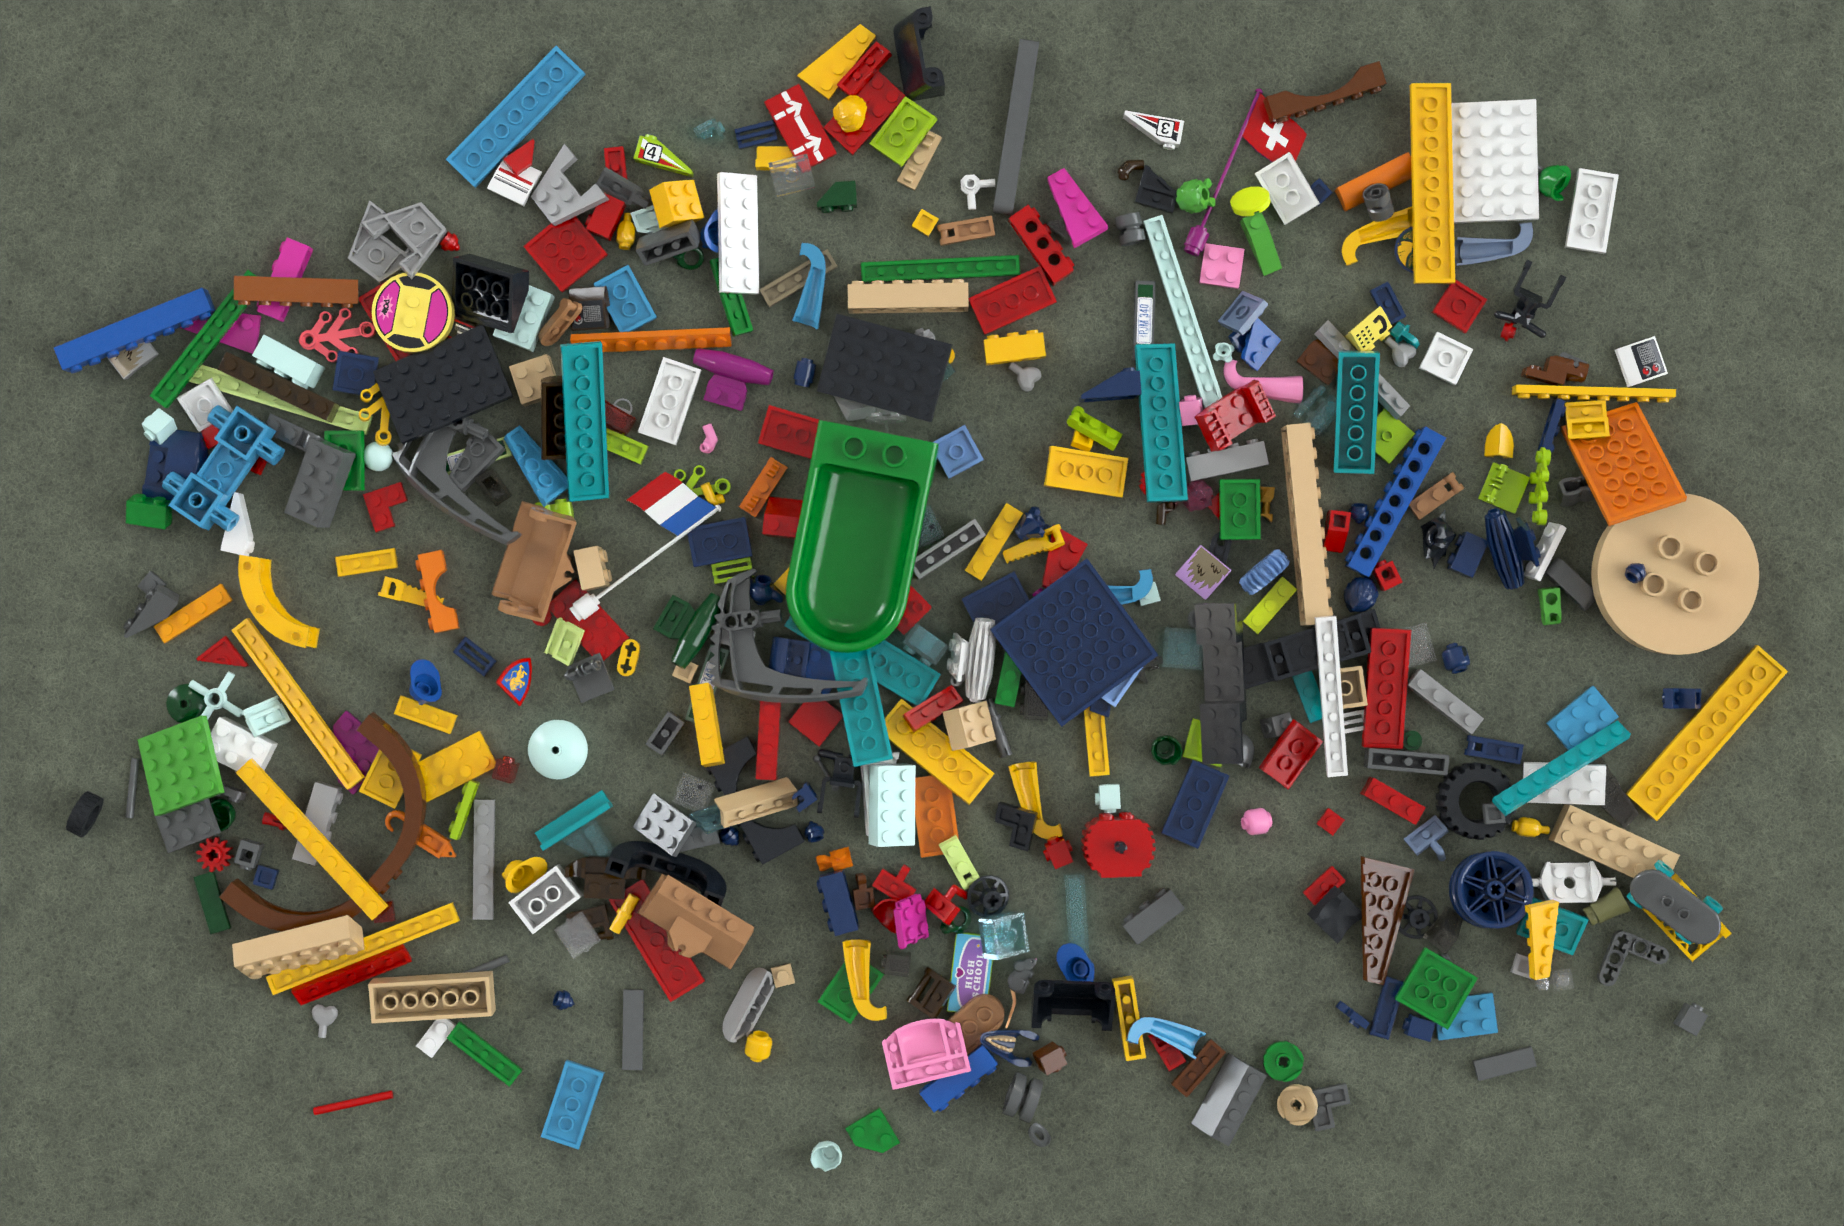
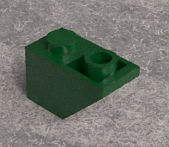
(839, 196)

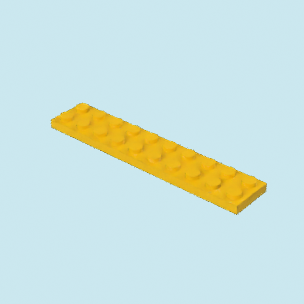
(1432, 183)
(1706, 732)

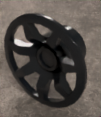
(989, 897)
(1418, 917)

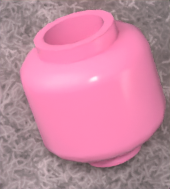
(1256, 821)

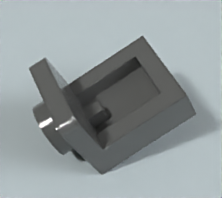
(1275, 725)

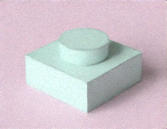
(1151, 597)

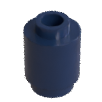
(804, 372)

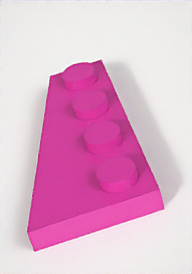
(1078, 213)
(242, 334)

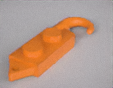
(429, 840)

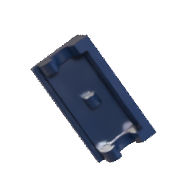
(806, 793)

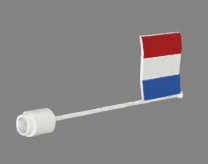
(672, 507)

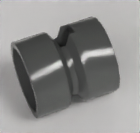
(1378, 202)
(1130, 229)

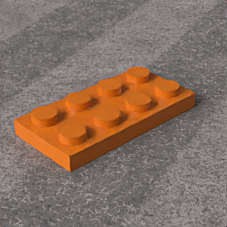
(933, 815)

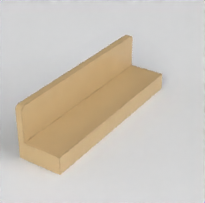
(756, 802)

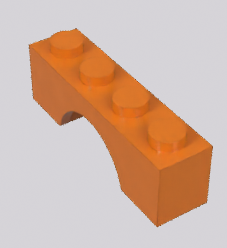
(432, 567)

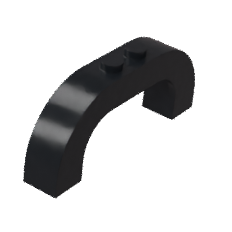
(682, 867)

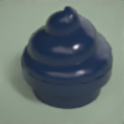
(1359, 512)
(1635, 572)
(814, 832)
(729, 836)
(562, 1000)

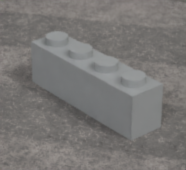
(1226, 461)
(948, 548)
(1444, 701)
(322, 814)

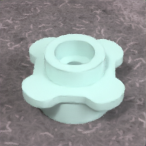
(1228, 349)

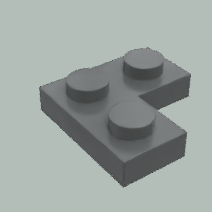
(1327, 1098)

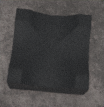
(1335, 914)

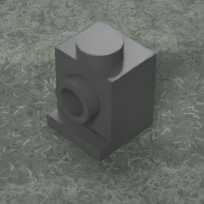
(242, 858)

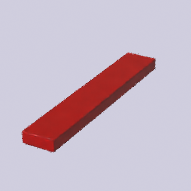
(351, 974)

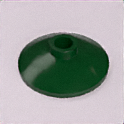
(195, 703)

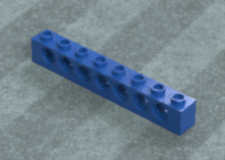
(1433, 443)

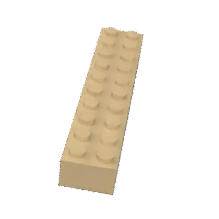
(1305, 522)

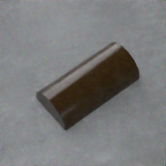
(552, 419)

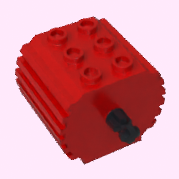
(1118, 845)

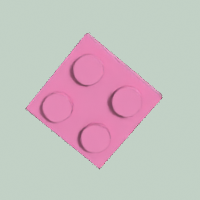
(1221, 266)

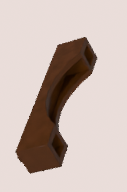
(1286, 104)

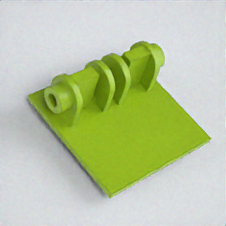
(1504, 487)

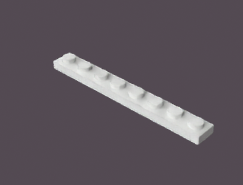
(1331, 696)

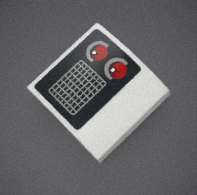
(1641, 361)

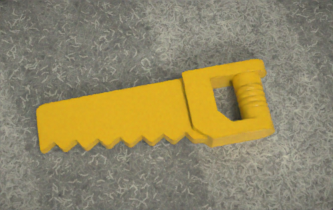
(1035, 545)
(404, 592)

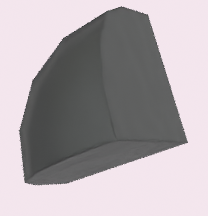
(1248, 751)

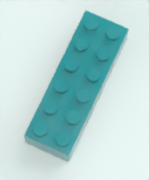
(1356, 411)

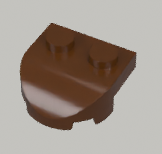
(1319, 362)

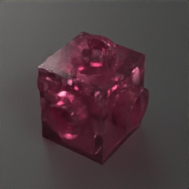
(1198, 495)

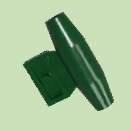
(687, 625)

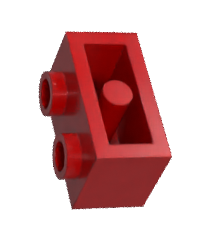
(606, 218)

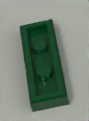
(211, 903)

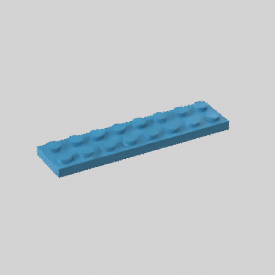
(515, 116)

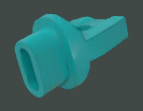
(1401, 333)

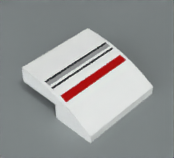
(514, 187)

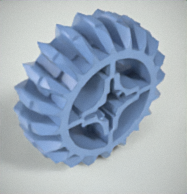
(1264, 572)

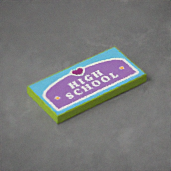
(969, 970)

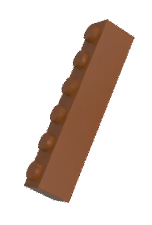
(295, 290)

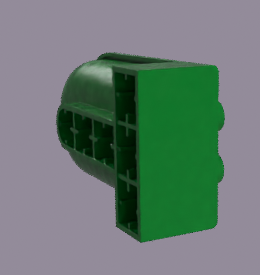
(858, 535)

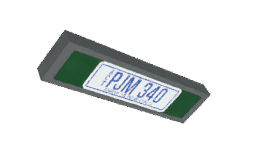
(1143, 313)

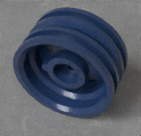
(1469, 907)

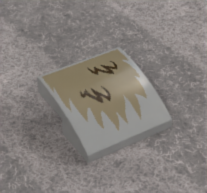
(130, 361)

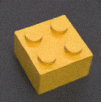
(676, 202)

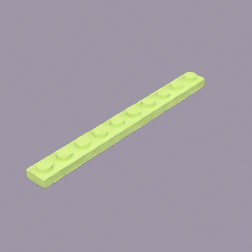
(344, 417)

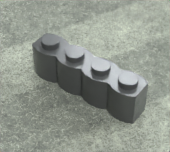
(1573, 490)

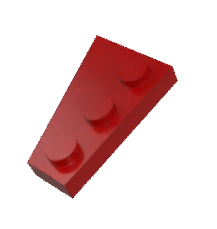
(1063, 558)

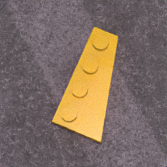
(1542, 930)

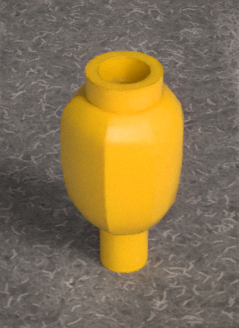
(626, 233)
(1529, 827)

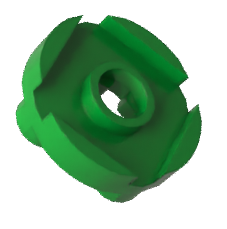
(1294, 1062)

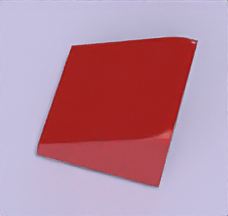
(209, 434)

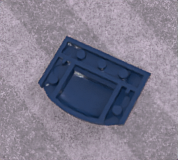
(180, 453)

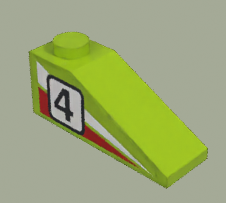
(655, 154)

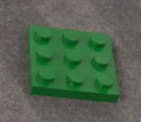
(1436, 988)

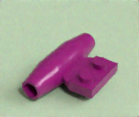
(730, 376)

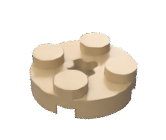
(1307, 1099)

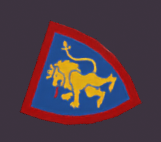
(516, 680)

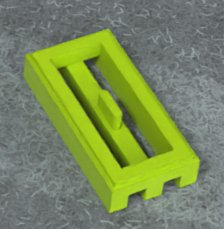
(716, 573)

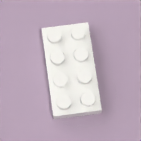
(1591, 211)
(669, 401)
(1581, 787)

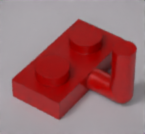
(942, 905)

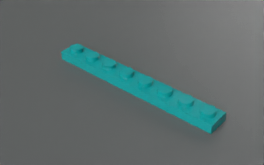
(1561, 768)

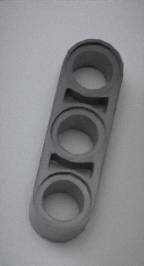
(1571, 583)

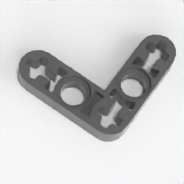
(1628, 946)

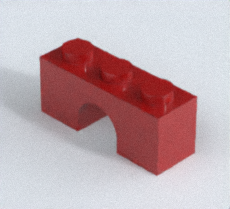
(1392, 800)

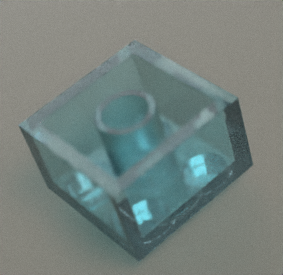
(925, 644)
(1003, 935)

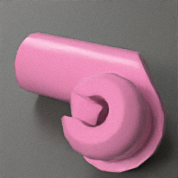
(710, 440)

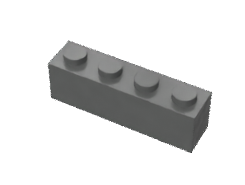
(1406, 761)

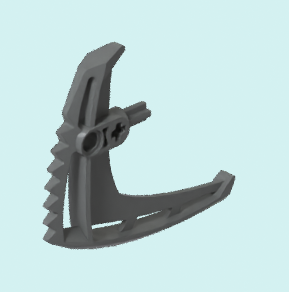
(432, 460)
(745, 658)

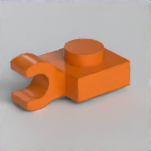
(838, 859)

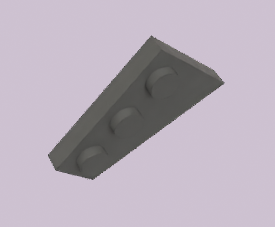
(475, 460)

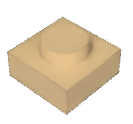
(686, 674)
(783, 975)

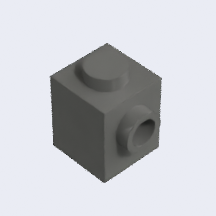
(1691, 1018)

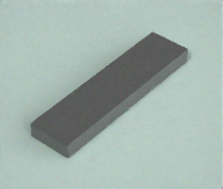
(633, 1029)

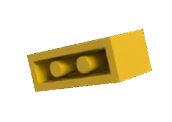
(1014, 347)

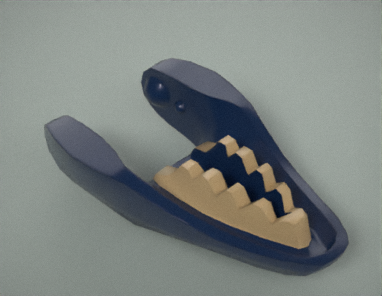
(1003, 1043)

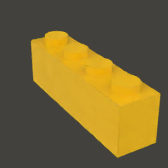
(706, 724)
(1127, 1014)

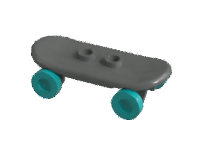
(1677, 907)

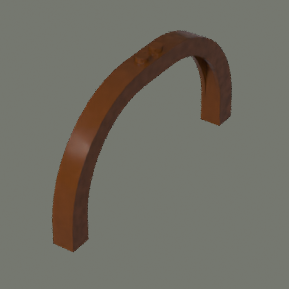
(403, 760)

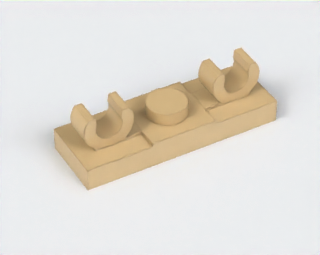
(919, 161)

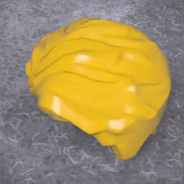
(850, 113)

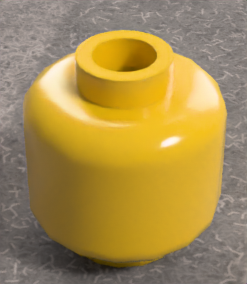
(758, 1046)

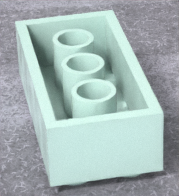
(891, 804)

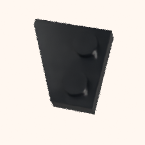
(1155, 192)

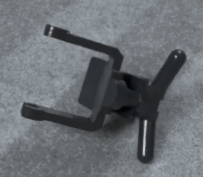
(1528, 303)
(842, 776)

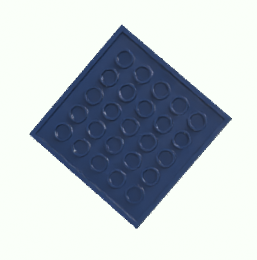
(1074, 642)

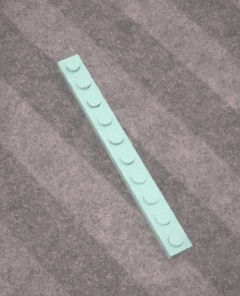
(1182, 310)

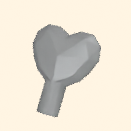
(1400, 352)
(1026, 376)
(324, 1017)

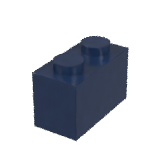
(1467, 554)

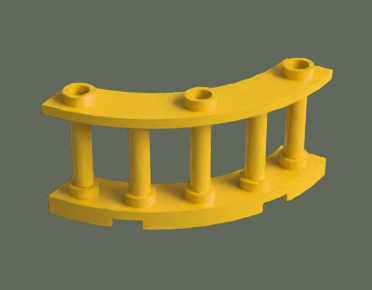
(264, 605)

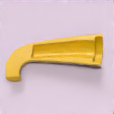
(1375, 232)
(1027, 789)
(857, 966)

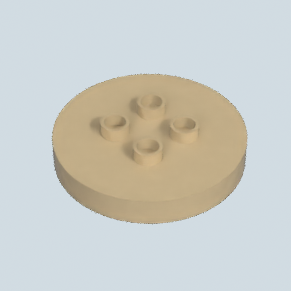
(1695, 581)

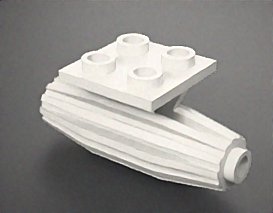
(974, 659)

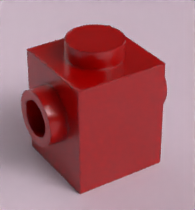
(1058, 851)

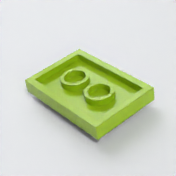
(903, 131)

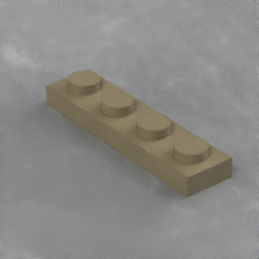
(792, 281)

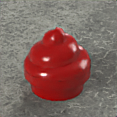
(450, 242)

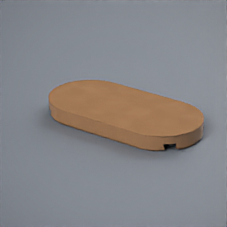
(978, 1016)

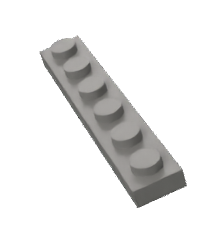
(1387, 395)
(483, 859)

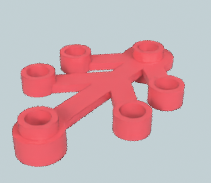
(333, 334)

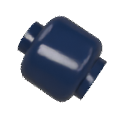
(1455, 658)

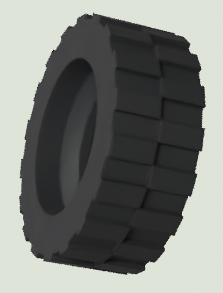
(84, 814)

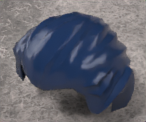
(1360, 594)

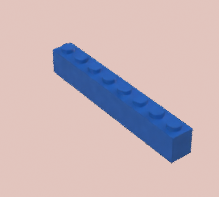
(135, 330)

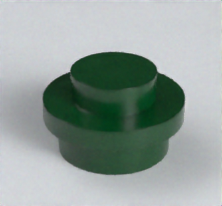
(1412, 740)

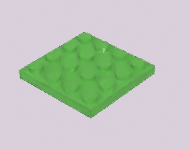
(180, 765)

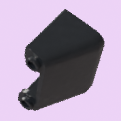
(917, 80)
(1073, 998)

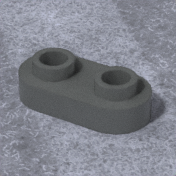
(234, 794)

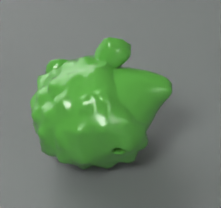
(1194, 196)

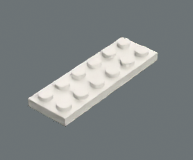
(738, 233)

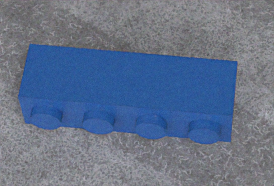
(942, 1090)

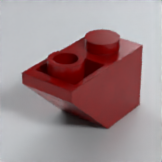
(1336, 530)

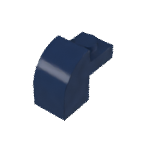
(1681, 698)

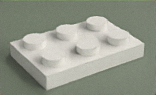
(1287, 188)

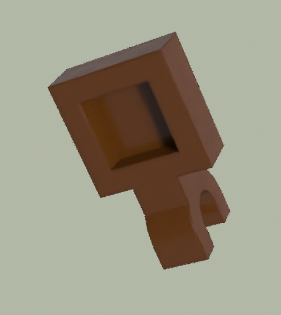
(863, 895)

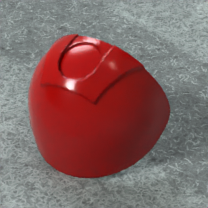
(885, 913)

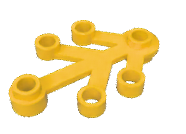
(380, 403)

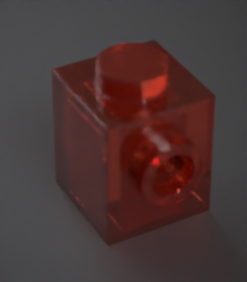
(505, 769)

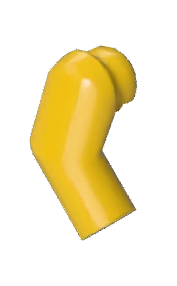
(710, 496)

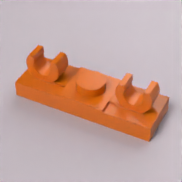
(763, 487)

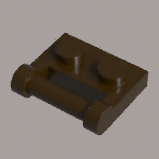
(597, 917)
(936, 995)

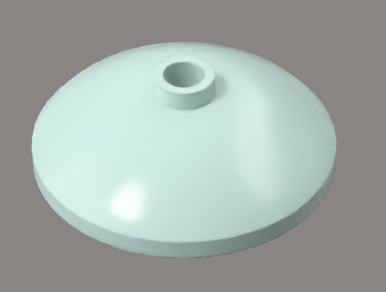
(571, 745)

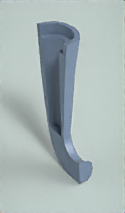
(1481, 250)

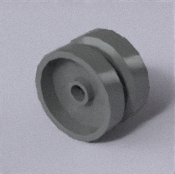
(1019, 1095)

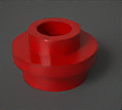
(1508, 331)

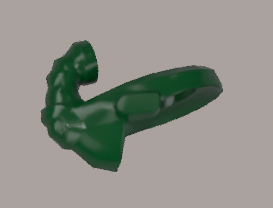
(680, 260)
(946, 929)

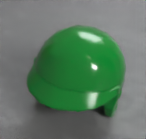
(1553, 181)

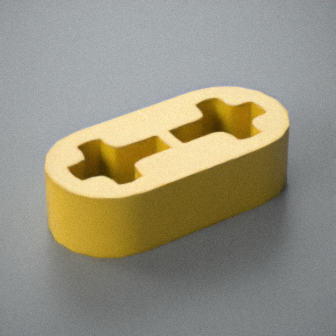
(624, 656)

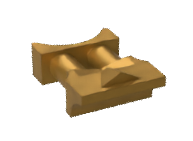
(1266, 497)

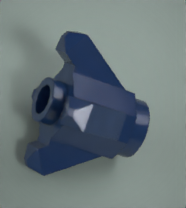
(1031, 525)

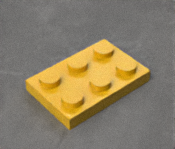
(383, 781)

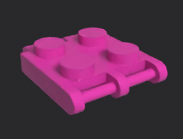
(910, 920)

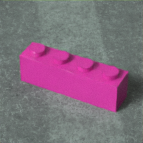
(291, 264)

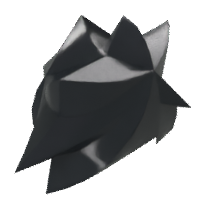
(1437, 538)

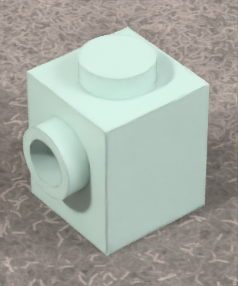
(159, 426)
(1108, 797)

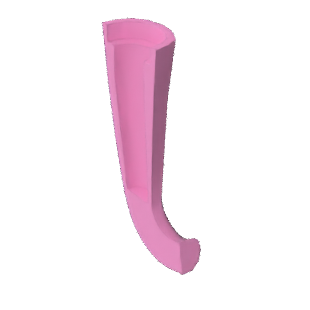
(1277, 388)

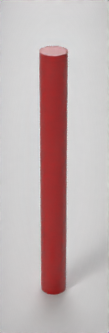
(353, 1102)

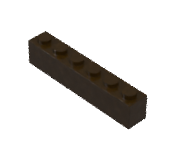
(278, 387)

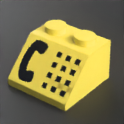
(1369, 330)

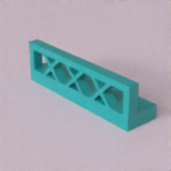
(573, 819)

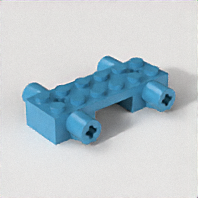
(223, 468)

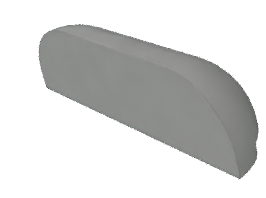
(748, 1004)

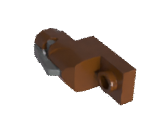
(1558, 369)

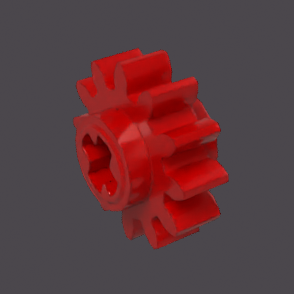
(209, 860)

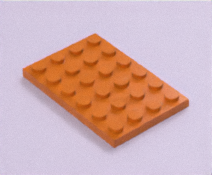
(1628, 468)

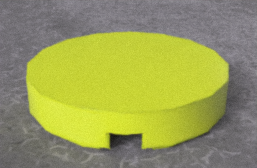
(1250, 200)

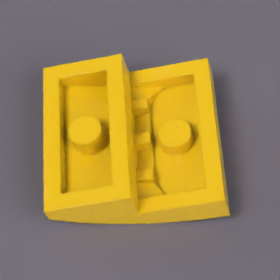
(1586, 419)

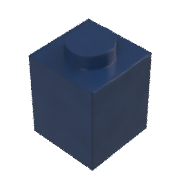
(1418, 1027)

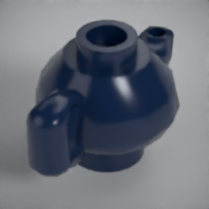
(763, 590)

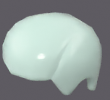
(377, 457)
(832, 1158)

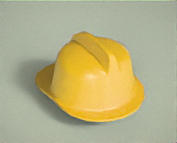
(522, 874)

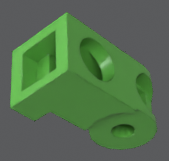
(1550, 605)

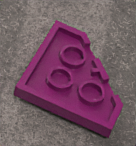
(356, 745)

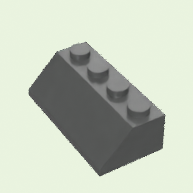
(1229, 1099)

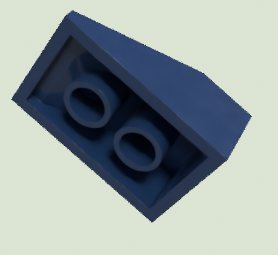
(1118, 387)

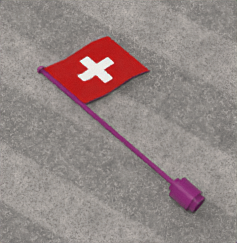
(1268, 140)

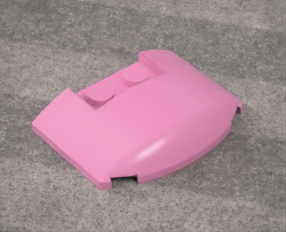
(925, 1052)

